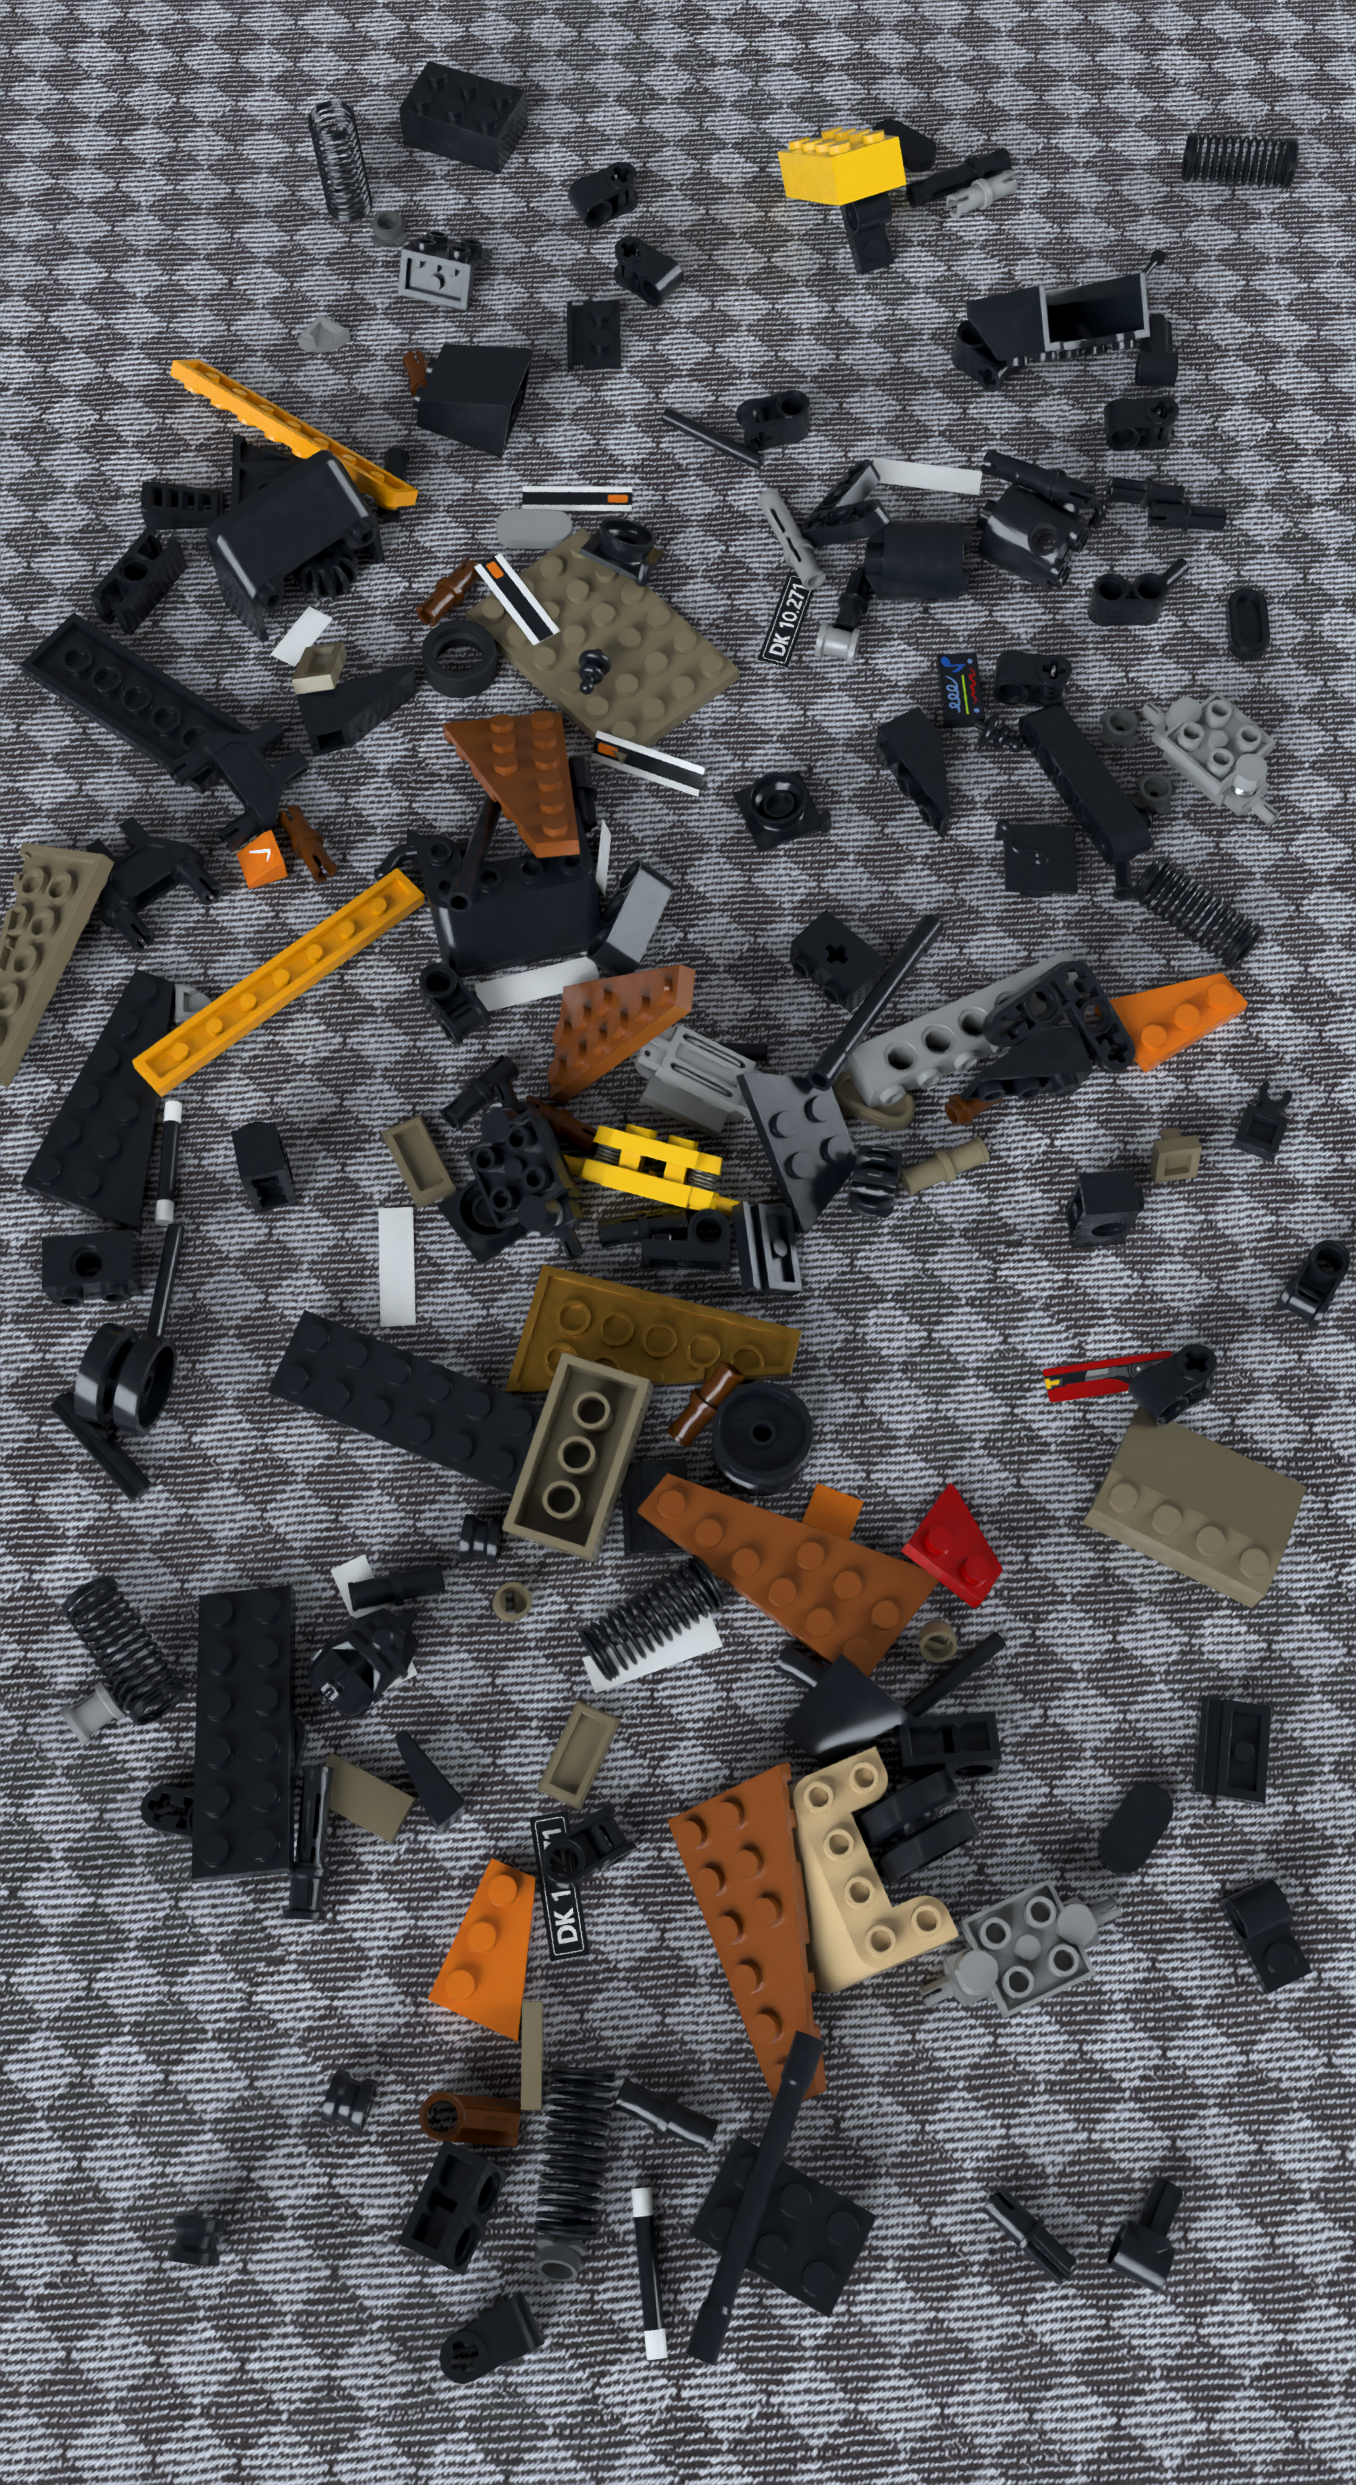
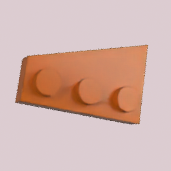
(489, 1955)

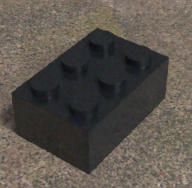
(463, 117)
(805, 2234)

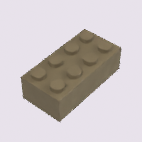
(579, 1457)

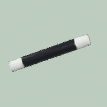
(168, 1163)
(649, 2273)

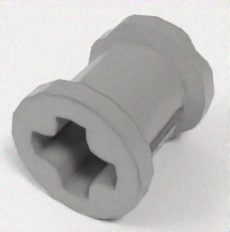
(837, 643)
(92, 1713)

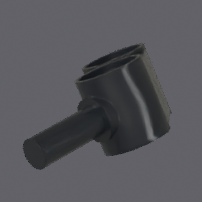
(1139, 603)

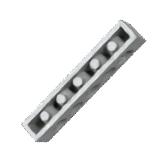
(944, 1028)

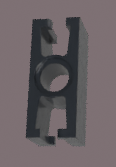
(139, 581)

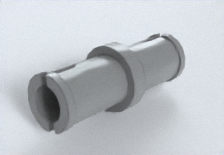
(981, 194)

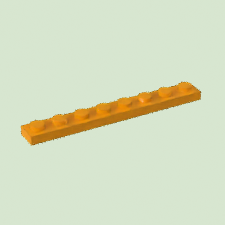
(287, 429)
(278, 982)

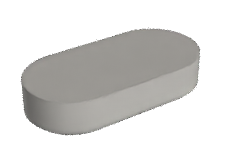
(533, 528)

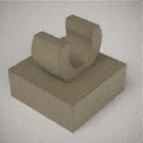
(1175, 1156)

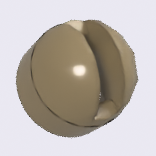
(521, 1601)
(935, 1647)

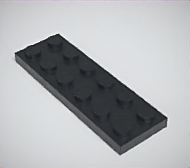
(126, 694)
(407, 1401)
(245, 1735)

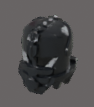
(363, 1661)

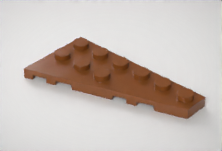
(525, 770)
(804, 1579)

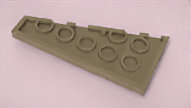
(39, 938)

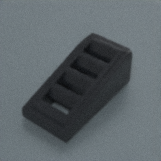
(160, 497)
(437, 1795)

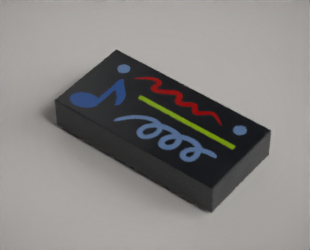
(960, 690)

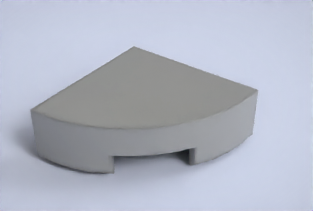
(323, 336)
(188, 1002)

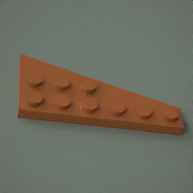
(612, 1020)
(756, 1912)

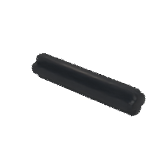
(102, 1448)

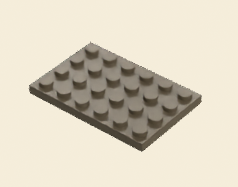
(657, 659)

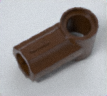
(479, 2120)

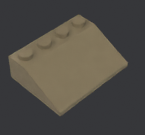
(1197, 1508)

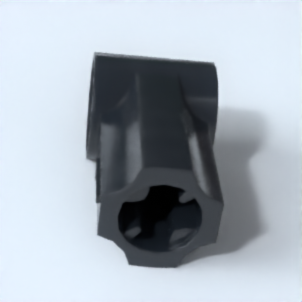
(1156, 360)

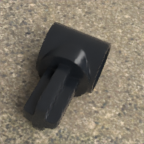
(1142, 2247)

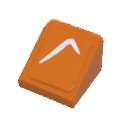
(262, 861)

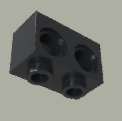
(264, 1166)
(955, 1742)
(453, 2207)

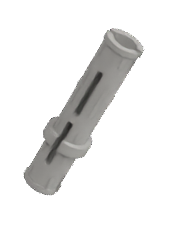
(797, 550)

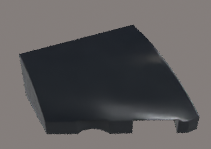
(844, 1714)

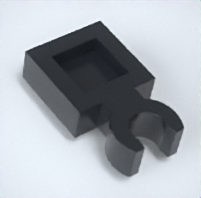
(1262, 1126)

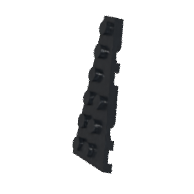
(109, 1122)

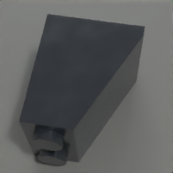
(474, 394)

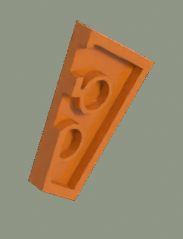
(1176, 1016)

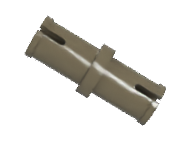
(944, 1166)

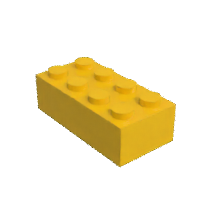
(841, 166)

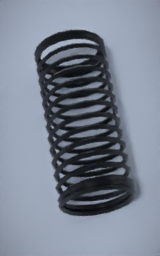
(330, 137)
(1284, 166)
(1154, 878)
(706, 1585)
(144, 1699)
(578, 2227)

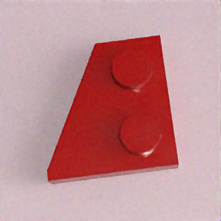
(954, 1549)

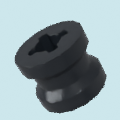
(481, 1539)
(349, 2100)
(196, 2240)

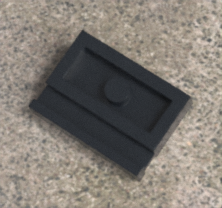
(594, 335)
(767, 1249)
(638, 1484)
(1231, 1750)

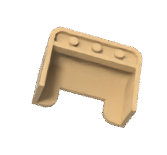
(847, 1909)

